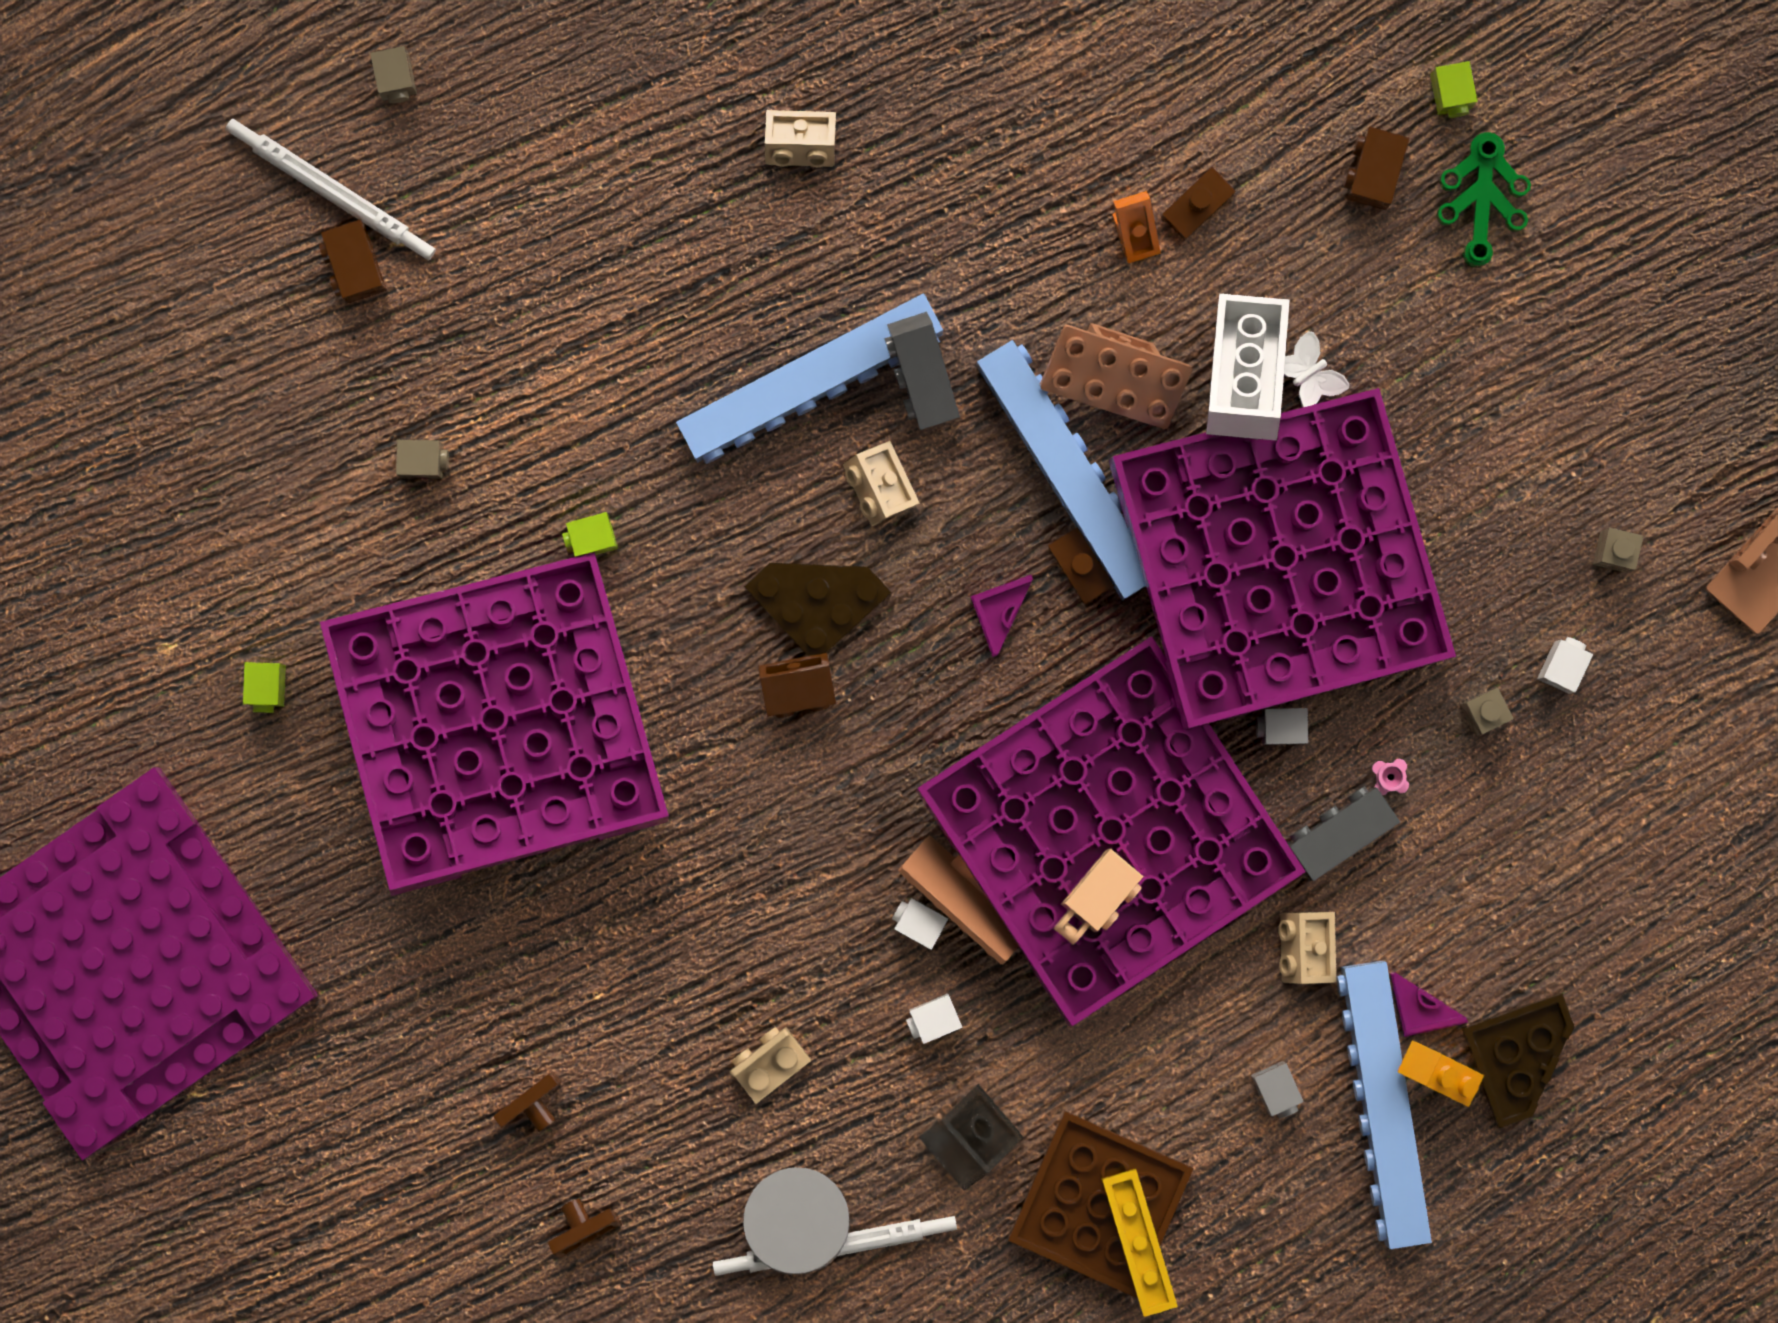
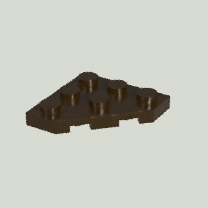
(817, 601)
(1519, 1055)

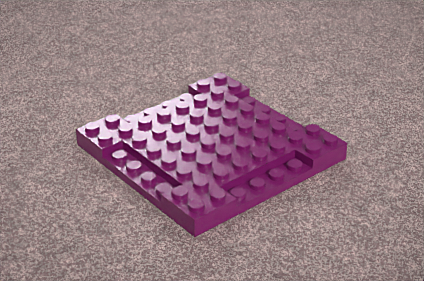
(1282, 560)
(493, 722)
(1122, 776)
(133, 964)

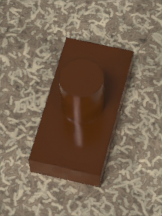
(1198, 203)
(1080, 566)
(531, 1104)
(583, 1228)

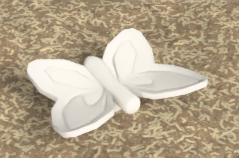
(1309, 375)

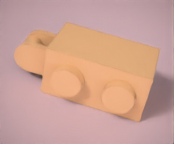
(1099, 896)

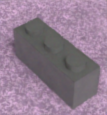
(921, 371)
(1342, 832)

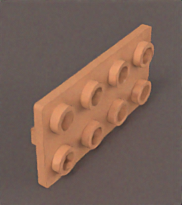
(1116, 374)
(1750, 578)
(957, 894)

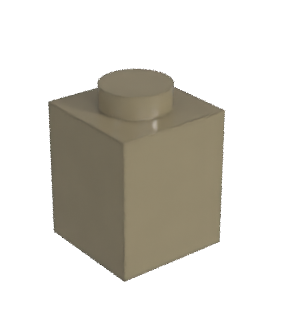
(393, 74)
(421, 459)
(1618, 550)
(1486, 711)

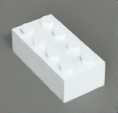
(1248, 367)

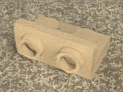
(800, 138)
(880, 483)
(1308, 947)
(769, 1064)

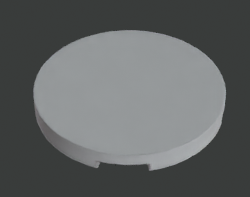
(796, 1221)

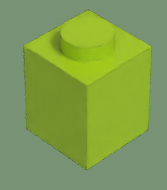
(1453, 89)
(590, 535)
(264, 686)

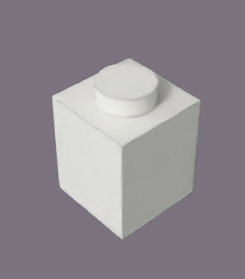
(1565, 665)
(919, 922)
(933, 1019)

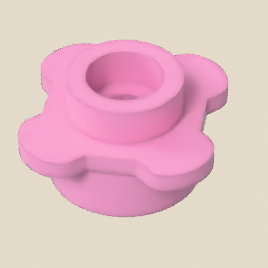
(1396, 768)

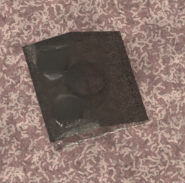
(971, 1137)

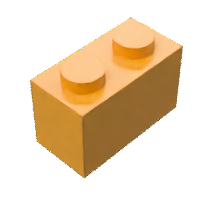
(1440, 1073)

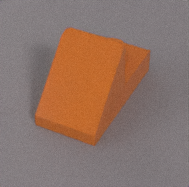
(1136, 227)

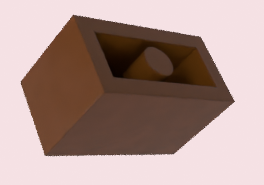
(1376, 168)
(352, 261)
(797, 685)

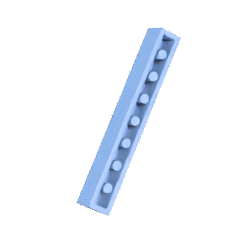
(797, 385)
(1064, 464)
(1385, 1105)

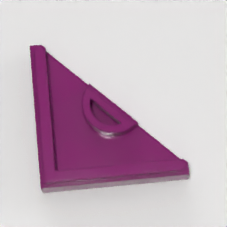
(998, 609)
(1419, 1010)

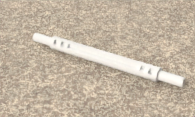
(330, 189)
(856, 1242)

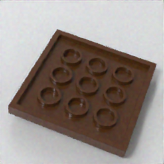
(1068, 1206)

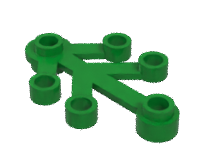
(1484, 193)

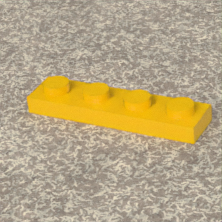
(1139, 1242)

